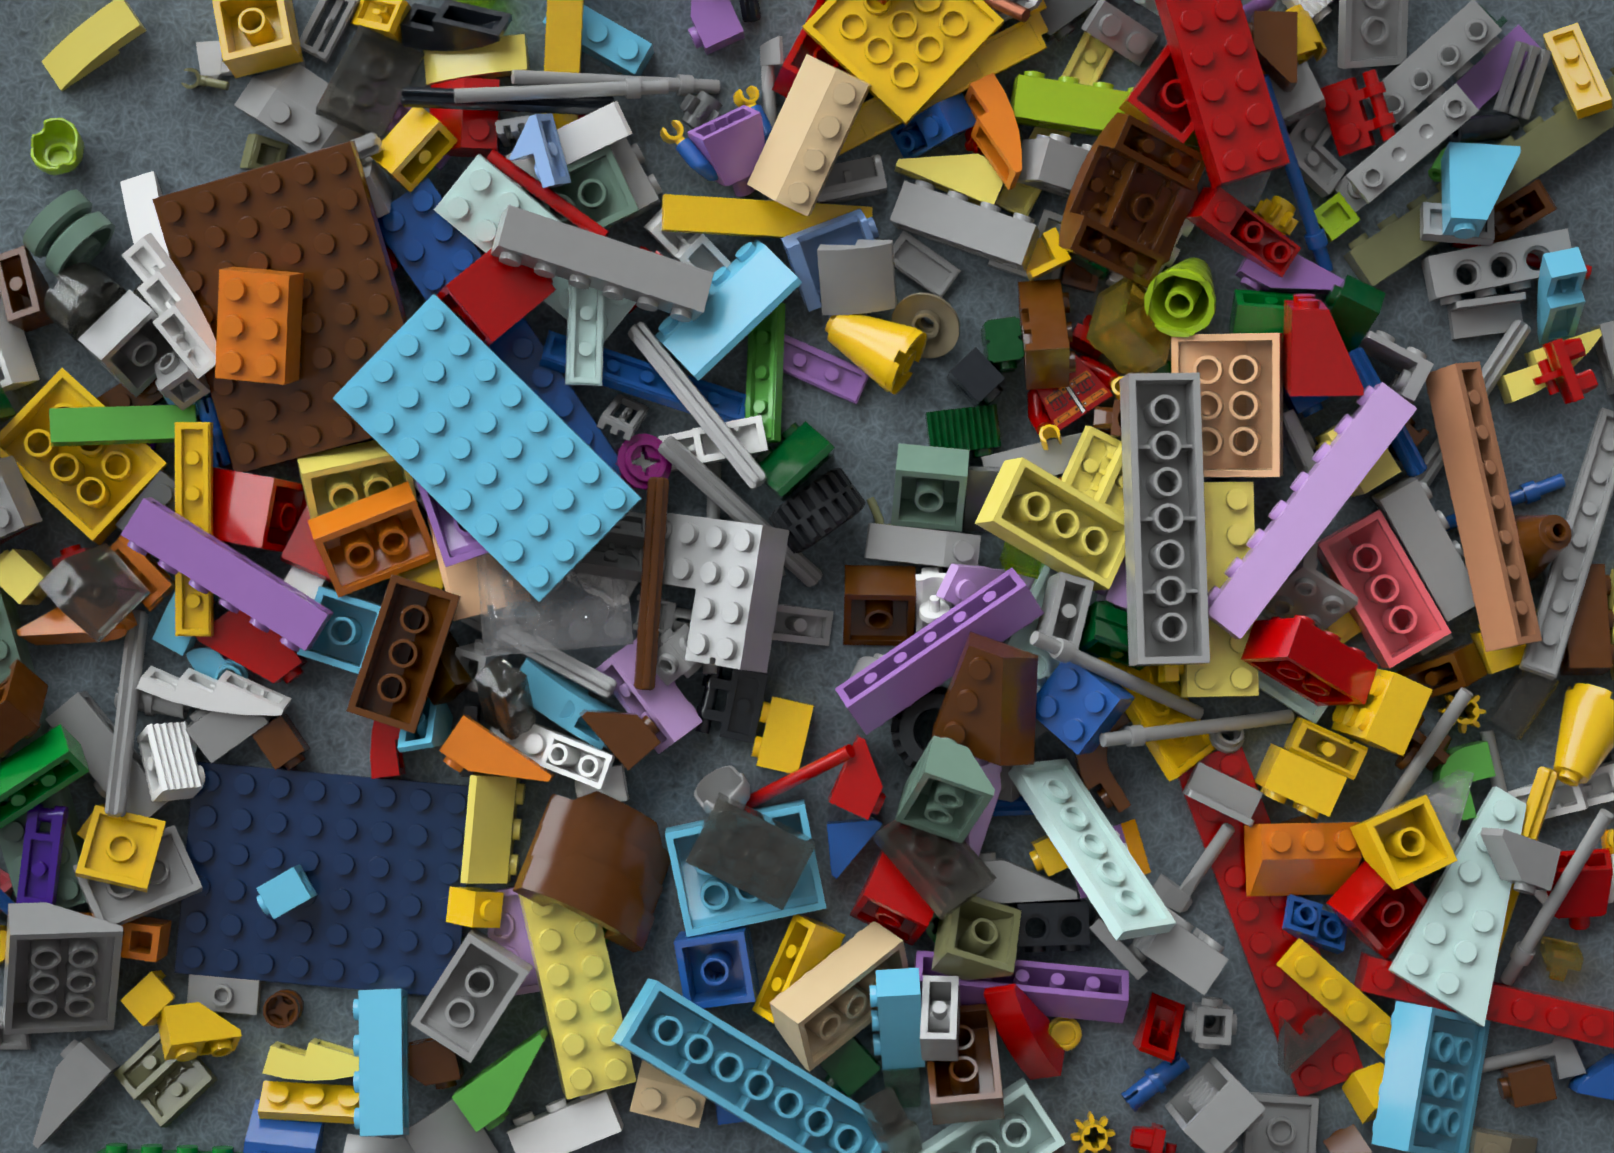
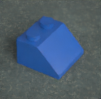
(282, 1135)

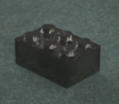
(751, 851)

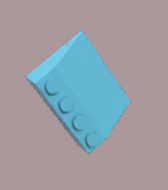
(716, 905)
(1430, 1081)

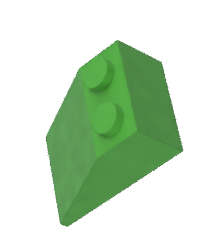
(490, 1092)

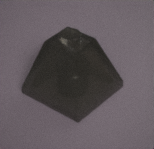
(94, 590)

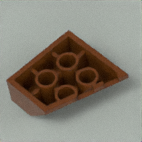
(992, 702)

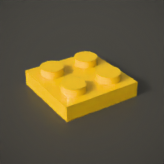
(120, 849)

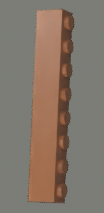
(1482, 506)

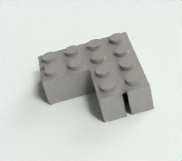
(736, 586)

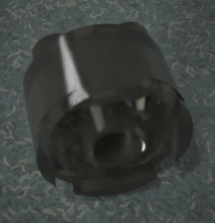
(81, 298)

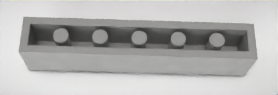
(601, 264)

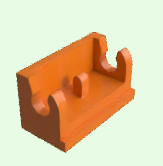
(147, 571)

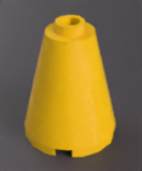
(878, 347)
(1584, 733)

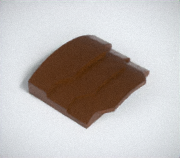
(1131, 199)
(599, 864)

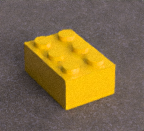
(1388, 714)

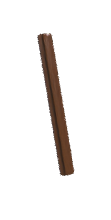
(651, 583)

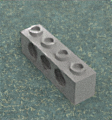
(1441, 269)

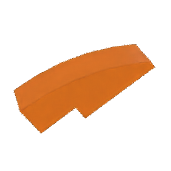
(996, 128)

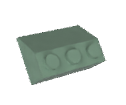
(945, 791)

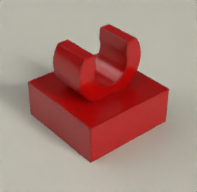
(1080, 340)

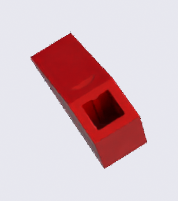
(1242, 230)

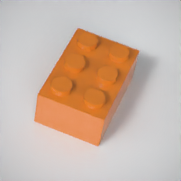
(259, 325)

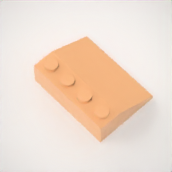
(1238, 400)

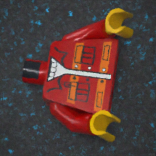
(1058, 407)

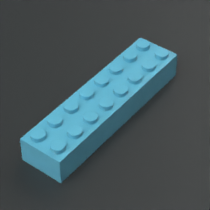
(741, 1075)

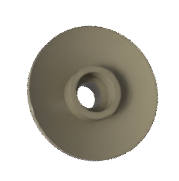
(940, 335)

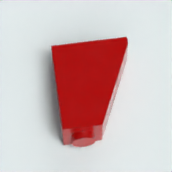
(254, 648)

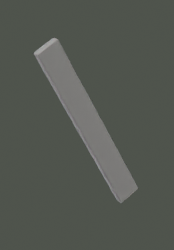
(1572, 565)

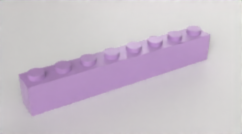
(1309, 509)

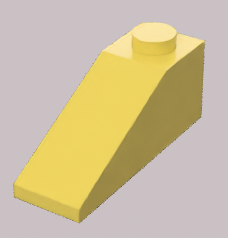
(964, 174)

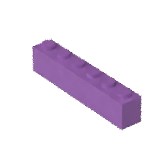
(227, 574)
(934, 651)
(1052, 987)

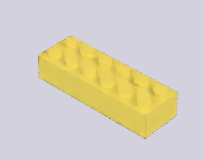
(1227, 530)
(577, 998)

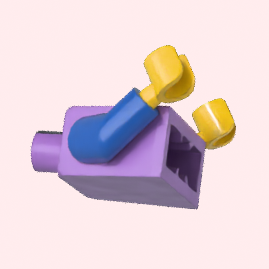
(728, 145)

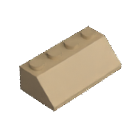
(808, 135)
(834, 997)

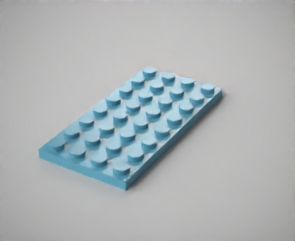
(487, 448)

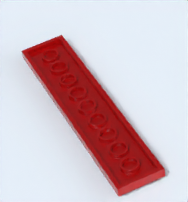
(1262, 939)

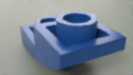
(1313, 925)

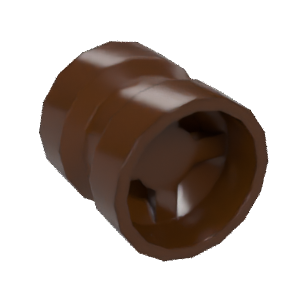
(281, 1014)

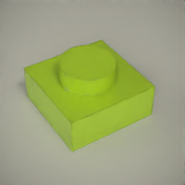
(1336, 216)

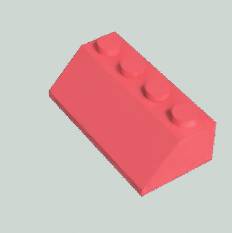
(1392, 600)

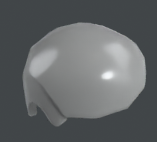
(723, 780)

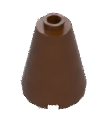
(1541, 540)

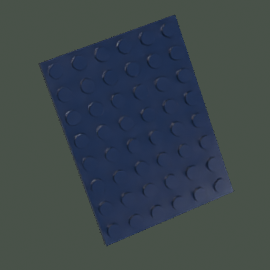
(370, 849)

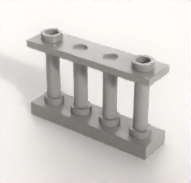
(1406, 148)

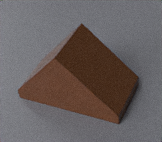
(1521, 210)

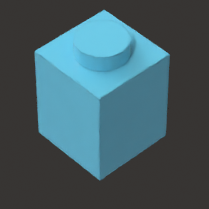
(285, 892)

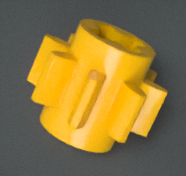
(1278, 214)
(1472, 711)
(1084, 1129)

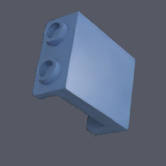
(803, 246)

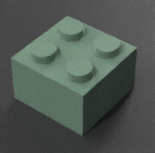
(930, 487)

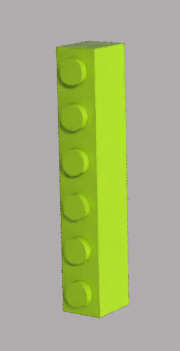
(1069, 105)

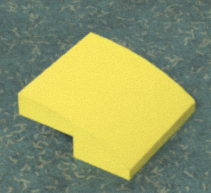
(1097, 469)

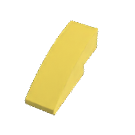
(93, 43)
(481, 62)
(1520, 383)
(318, 1062)

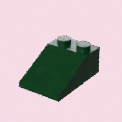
(794, 459)

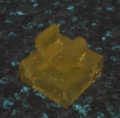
(1560, 956)

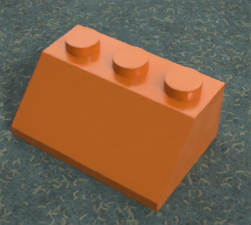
(372, 539)
(1299, 858)

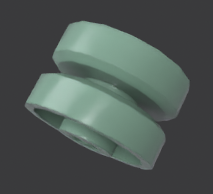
(68, 232)

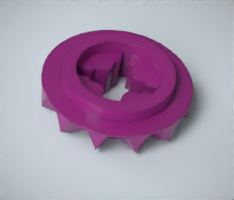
(632, 450)

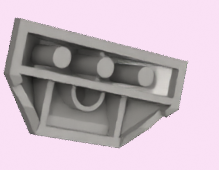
(287, 106)

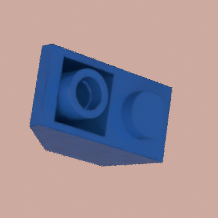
(934, 127)

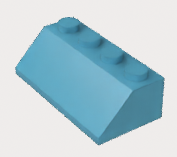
(735, 305)

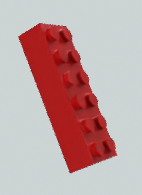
(1223, 88)

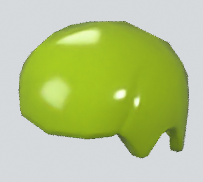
(57, 147)

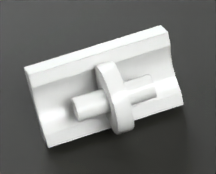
(928, 605)

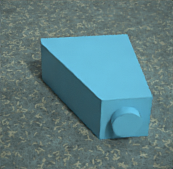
(1472, 183)

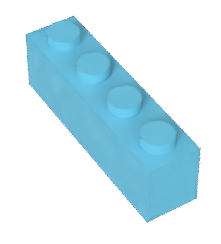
(382, 1062)

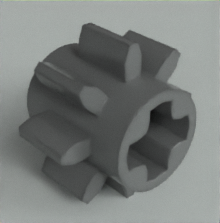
(699, 109)

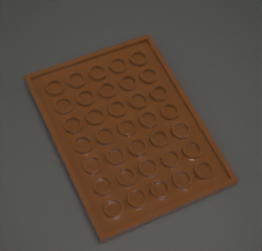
(305, 219)

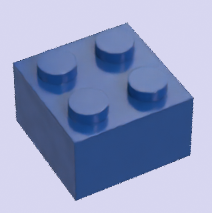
(1080, 706)
(717, 967)

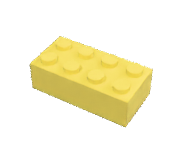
(1054, 523)

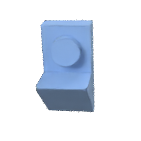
(542, 142)

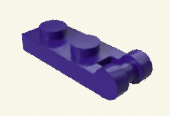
(42, 855)

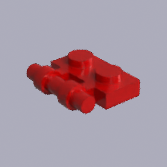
(1348, 116)

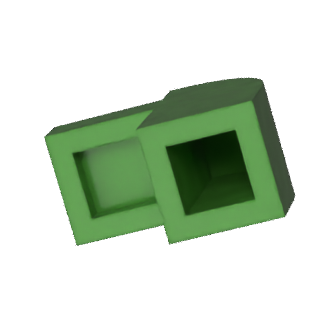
(1468, 757)

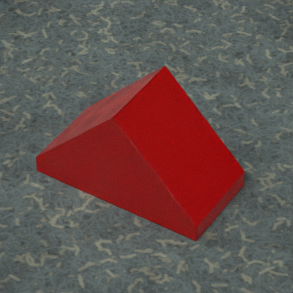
(1160, 1028)

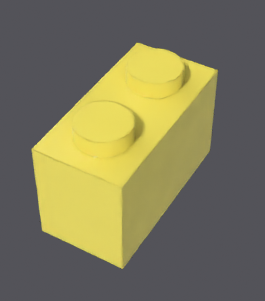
(21, 574)

